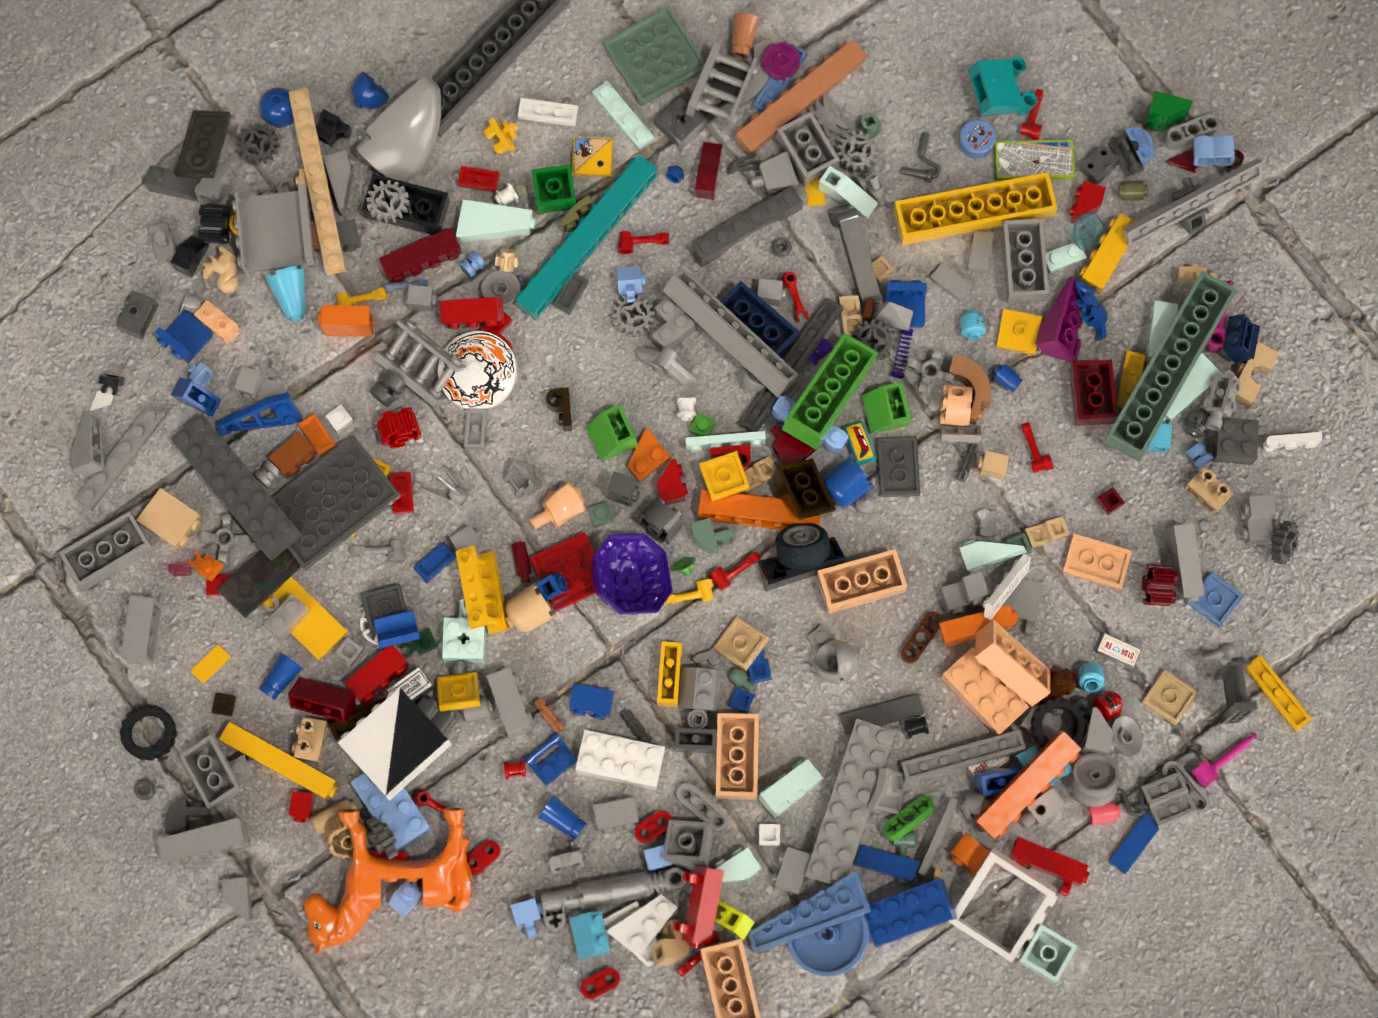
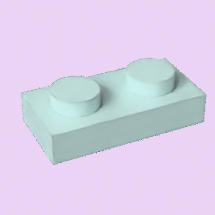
(1064, 257)

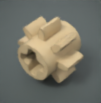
(506, 260)

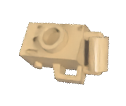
(1190, 274)

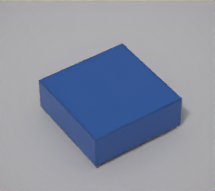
(741, 700)

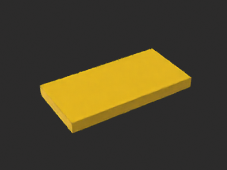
(318, 630)

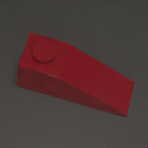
(708, 170)

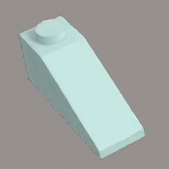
(1160, 320)
(985, 554)

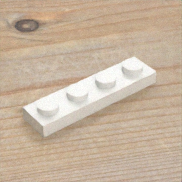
(1007, 586)

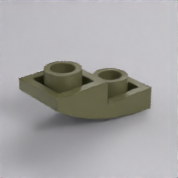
(571, 219)

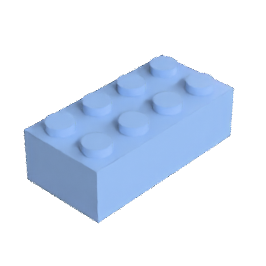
(398, 813)

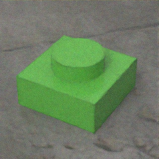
(702, 425)

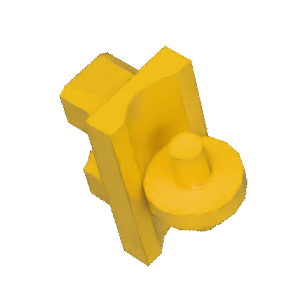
(496, 129)

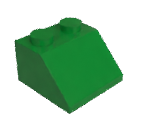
(1166, 111)

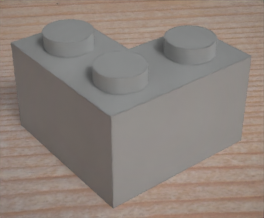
(675, 327)
(253, 387)
(1257, 519)
(965, 594)

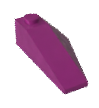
(1060, 328)

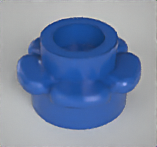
(675, 174)

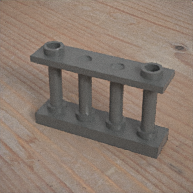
(1237, 702)

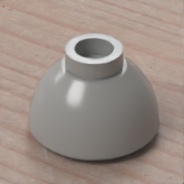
(751, 383)

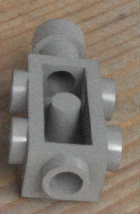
(1221, 399)

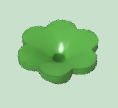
(684, 565)

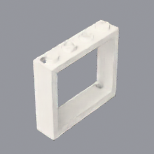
(1024, 874)

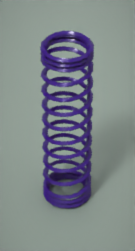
(900, 374)

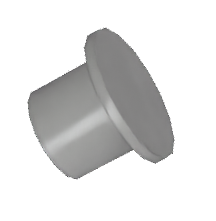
(191, 302)

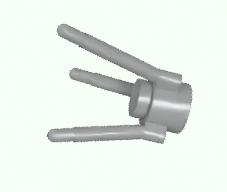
(458, 493)

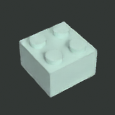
(1047, 954)

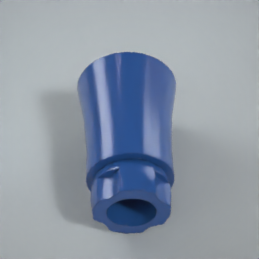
(280, 676)
(562, 818)

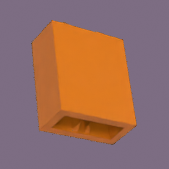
(346, 320)

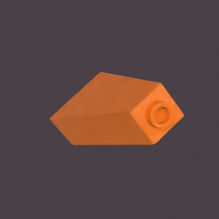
(963, 629)

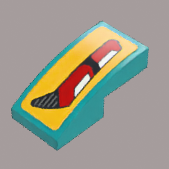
(859, 443)

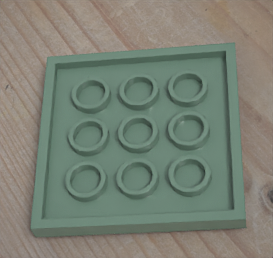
(655, 55)

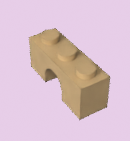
(1262, 362)

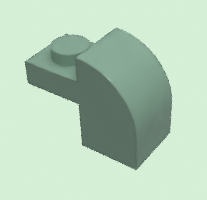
(707, 539)

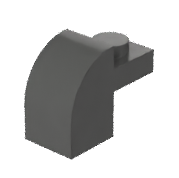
(1194, 221)
(179, 816)

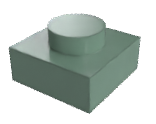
(600, 514)
(1020, 540)

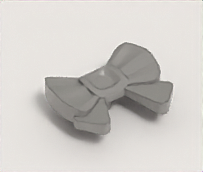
(983, 516)

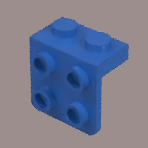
(910, 296)
(184, 337)

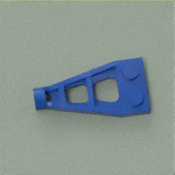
(282, 404)

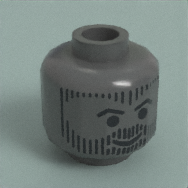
(1196, 422)

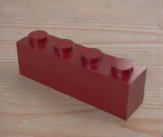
(420, 256)

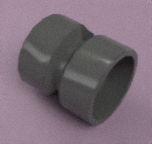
(392, 383)

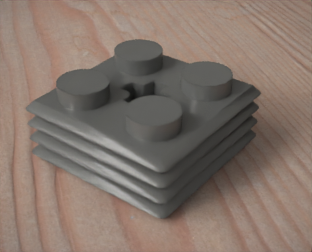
(680, 132)

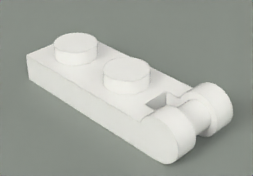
(1291, 441)

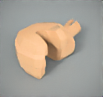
(560, 506)

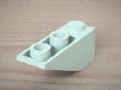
(846, 192)
(739, 867)

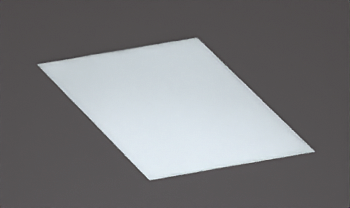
(102, 399)

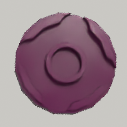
(781, 61)

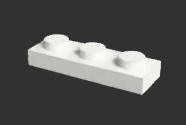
(548, 112)

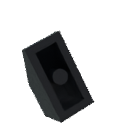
(189, 255)

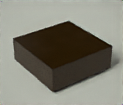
(224, 704)

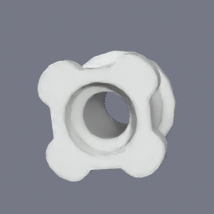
(506, 196)
(686, 408)

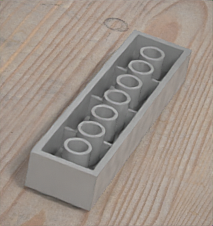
(849, 803)

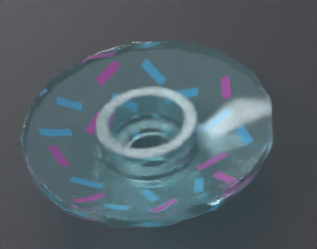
(1088, 232)

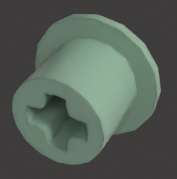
(869, 124)

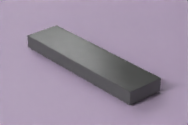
(884, 713)

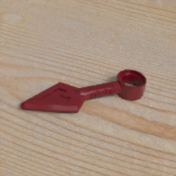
(1186, 161)

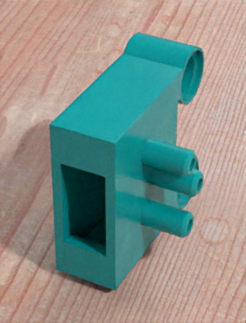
(997, 87)

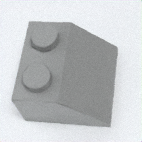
(699, 689)
(1098, 735)
(688, 843)

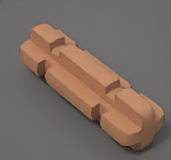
(549, 715)

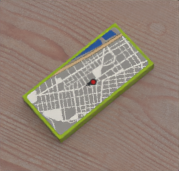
(1029, 158)

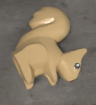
(224, 265)

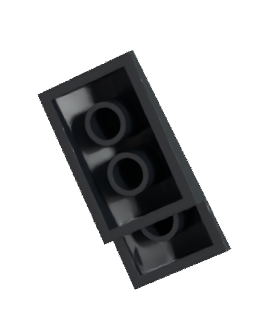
(777, 575)

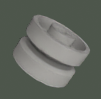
(1095, 780)

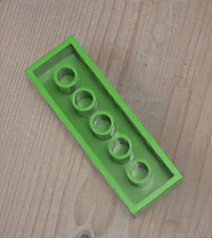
(830, 391)

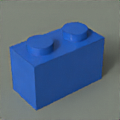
(591, 701)

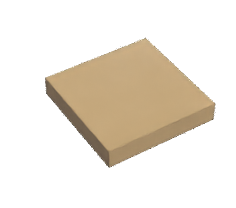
(741, 643)
(1169, 697)

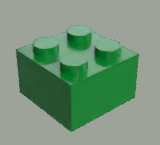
(554, 189)

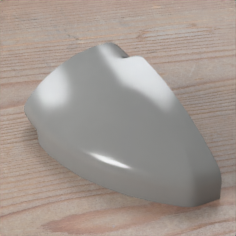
(405, 132)

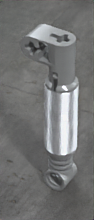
(607, 890)

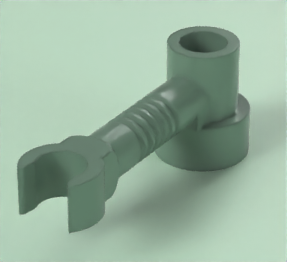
(903, 843)

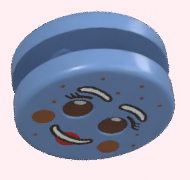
(977, 138)

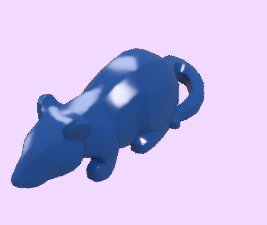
(1094, 312)

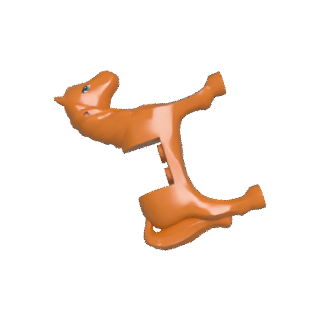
(442, 879)

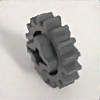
(249, 147)
(874, 332)
(1284, 542)
(382, 838)

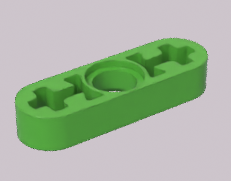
(911, 809)

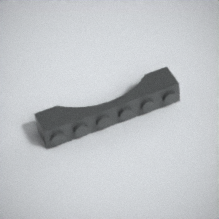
(772, 210)

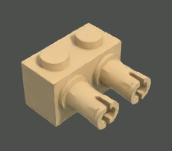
(1209, 490)
(310, 740)

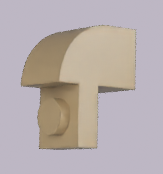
(671, 947)

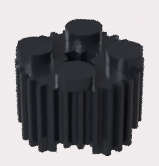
(214, 223)

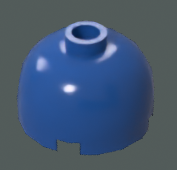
(367, 92)
(276, 107)

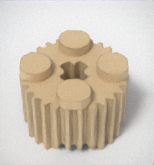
(339, 838)

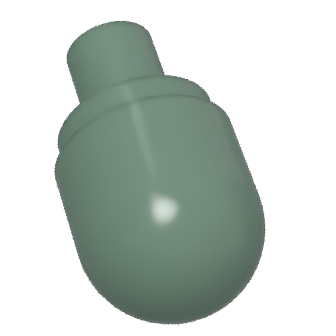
(741, 679)

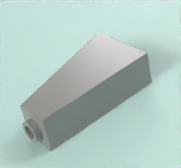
(1186, 560)

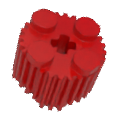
(398, 427)

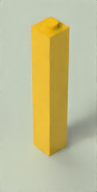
(279, 761)

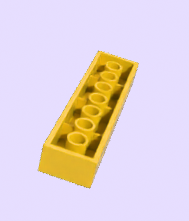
(974, 208)

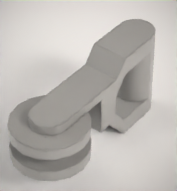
(287, 181)

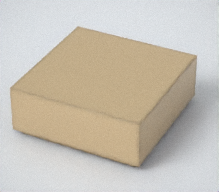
(882, 268)

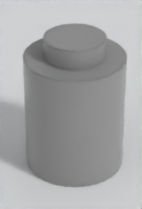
(479, 712)

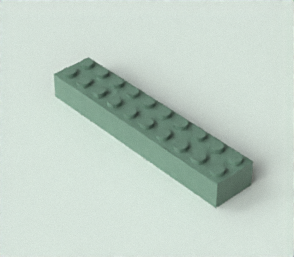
(1170, 366)

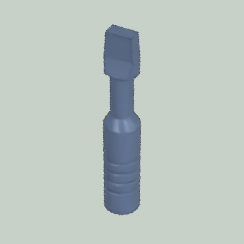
(404, 285)

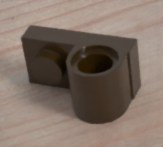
(563, 406)

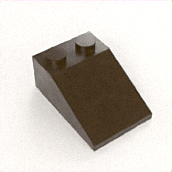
(802, 489)

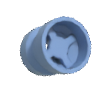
(472, 264)
(1199, 455)

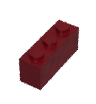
(322, 699)

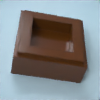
(868, 311)

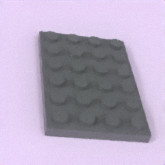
(334, 500)

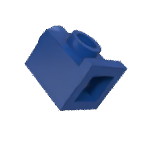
(556, 584)

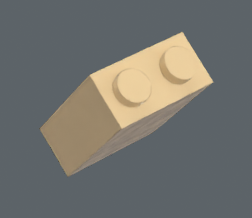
(170, 519)

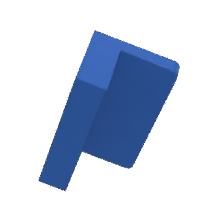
(396, 628)

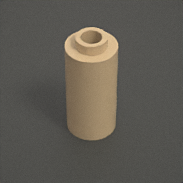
(319, 819)

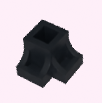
(331, 128)

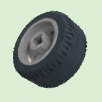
(802, 546)

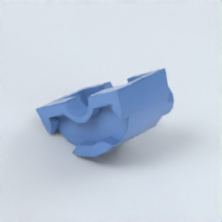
(1146, 144)

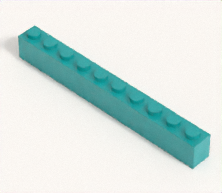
(586, 237)

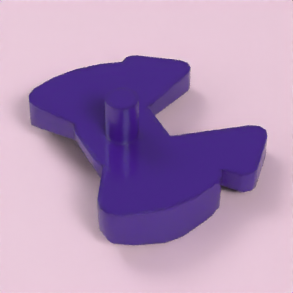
(825, 348)

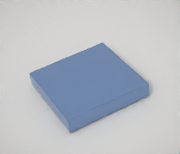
(1217, 601)

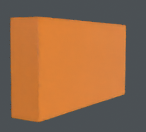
(317, 434)

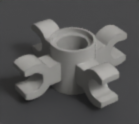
(916, 366)
(242, 540)

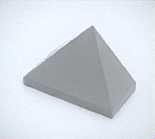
(893, 314)

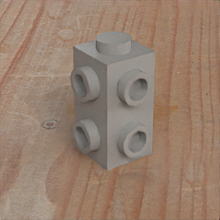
(214, 189)

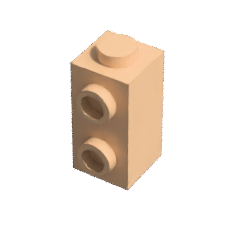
(217, 322)

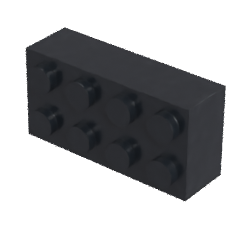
(425, 211)

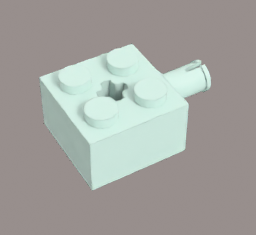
(454, 630)

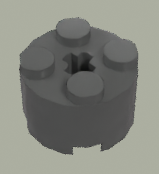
(661, 521)

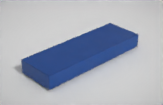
(1134, 843)
(887, 863)

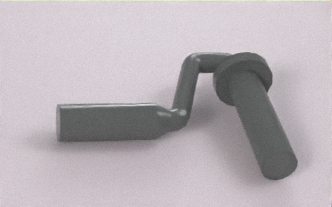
(920, 173)
(1141, 807)

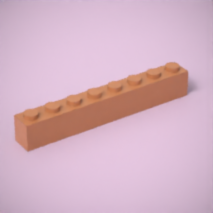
(800, 97)

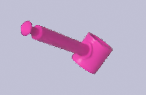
(1218, 332)
(1207, 772)

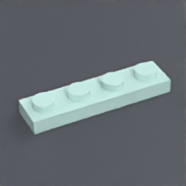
(623, 116)
(696, 444)

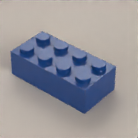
(910, 912)

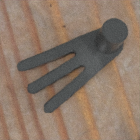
(739, 165)

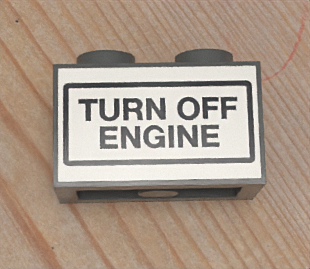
(414, 684)

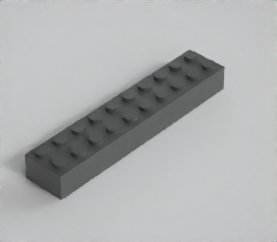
(491, 54)

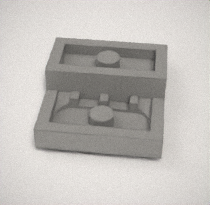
(1169, 799)

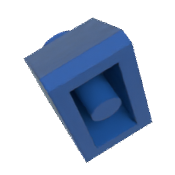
(196, 396)
(994, 780)

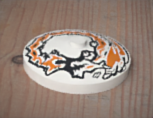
(488, 371)

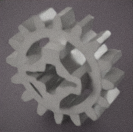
(855, 159)
(379, 204)
(640, 318)

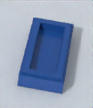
(435, 562)

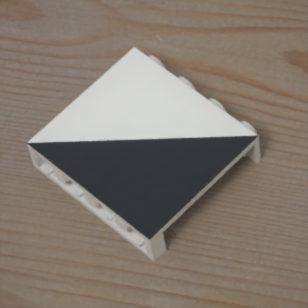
(394, 743)

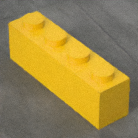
(1108, 256)

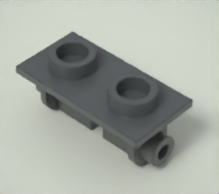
(1128, 158)

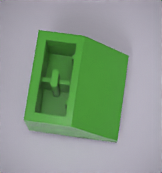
(886, 408)
(611, 433)

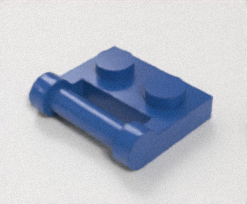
(553, 765)

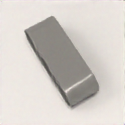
(1186, 138)

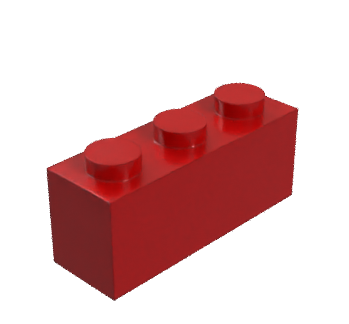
(472, 312)
(377, 674)

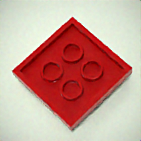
(574, 563)

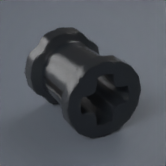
(916, 727)

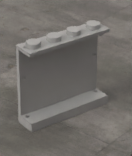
(274, 231)

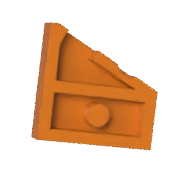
(647, 456)

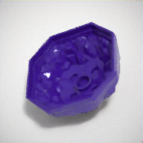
(631, 574)

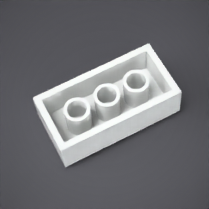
(620, 760)

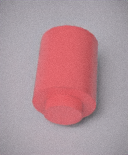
(1103, 814)

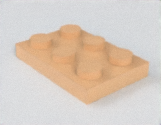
(1097, 561)

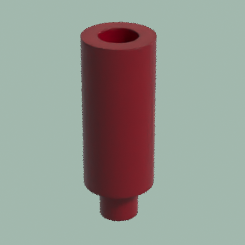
(522, 561)

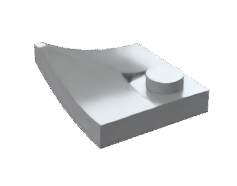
(888, 792)

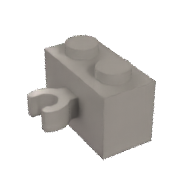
(285, 616)

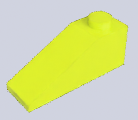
(732, 920)

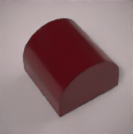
(1110, 501)

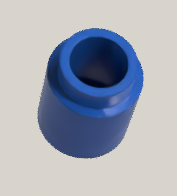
(1007, 377)

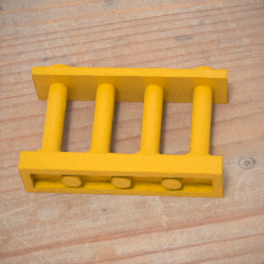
(482, 590)

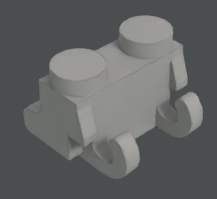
(522, 479)
(565, 858)

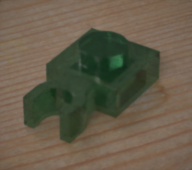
(423, 645)

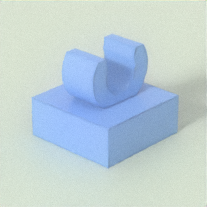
(200, 374)

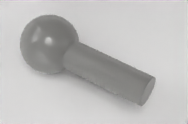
(1226, 651)

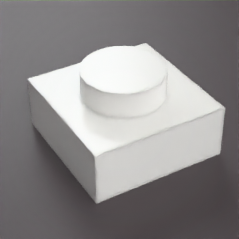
(339, 418)
(769, 834)

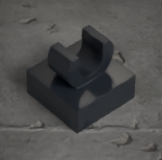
(112, 381)

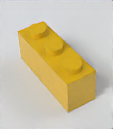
(669, 674)

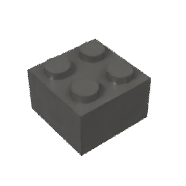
(1236, 441)

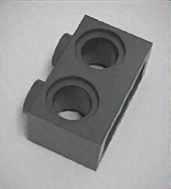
(623, 489)

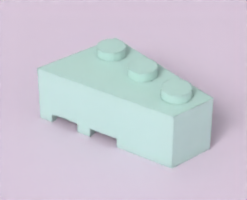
(790, 788)

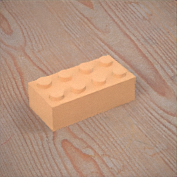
(861, 581)
(1012, 663)
(984, 693)
(737, 756)
(729, 980)

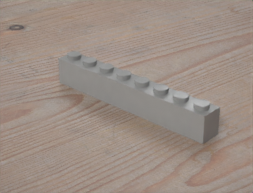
(730, 332)

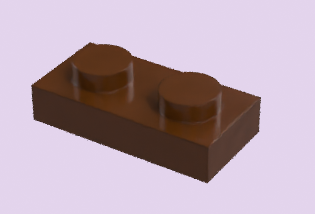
(1060, 685)

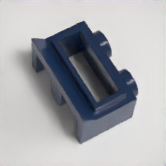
(1235, 343)

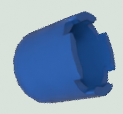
(847, 483)

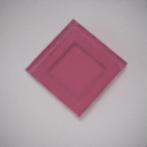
(180, 570)

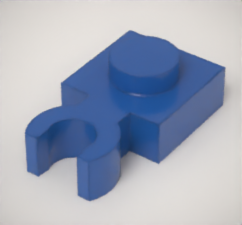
(760, 669)

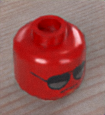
(1108, 704)

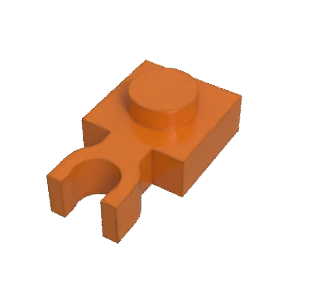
(206, 567)

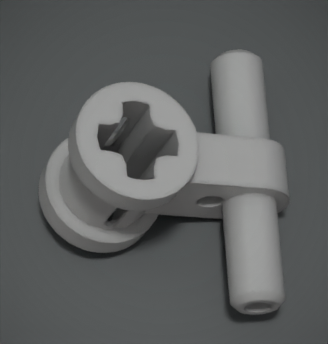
(871, 182)

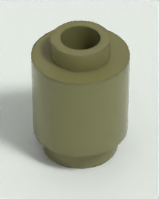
(1132, 190)

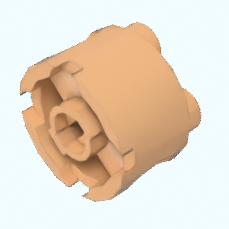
(956, 405)

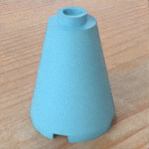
(289, 291)

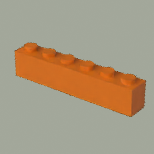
(749, 511)
(1027, 784)

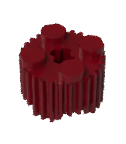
(1159, 585)

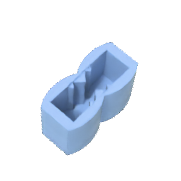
(1213, 150)

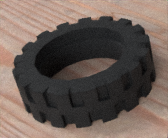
(1058, 703)
(139, 713)

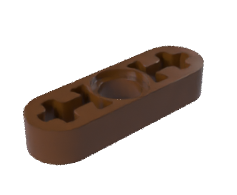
(925, 622)

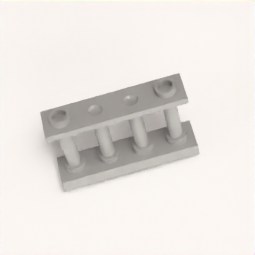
(702, 86)
(403, 370)

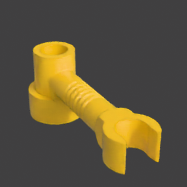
(378, 294)
(704, 592)

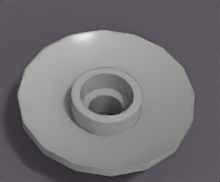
(501, 281)
(1127, 736)

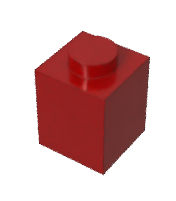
(301, 806)

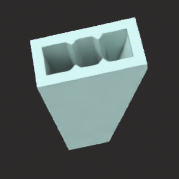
(490, 221)
(1194, 386)

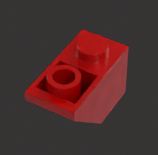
(1089, 200)
(669, 485)

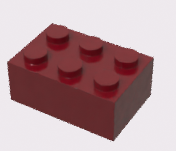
(1093, 392)

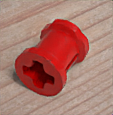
(514, 769)

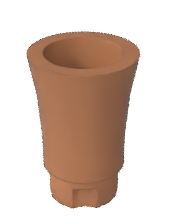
(743, 34)

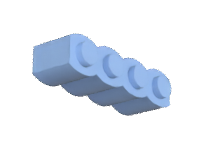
(835, 439)

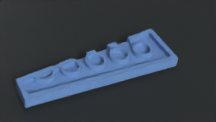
(827, 908)

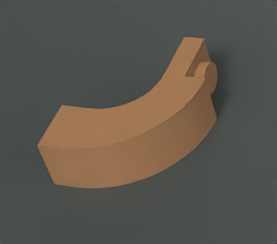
(973, 376)

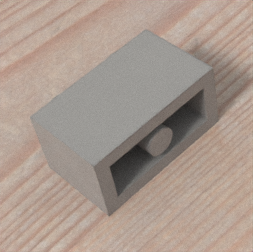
(616, 815)
(791, 870)

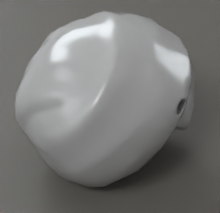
(835, 661)

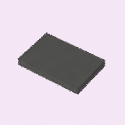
(898, 466)

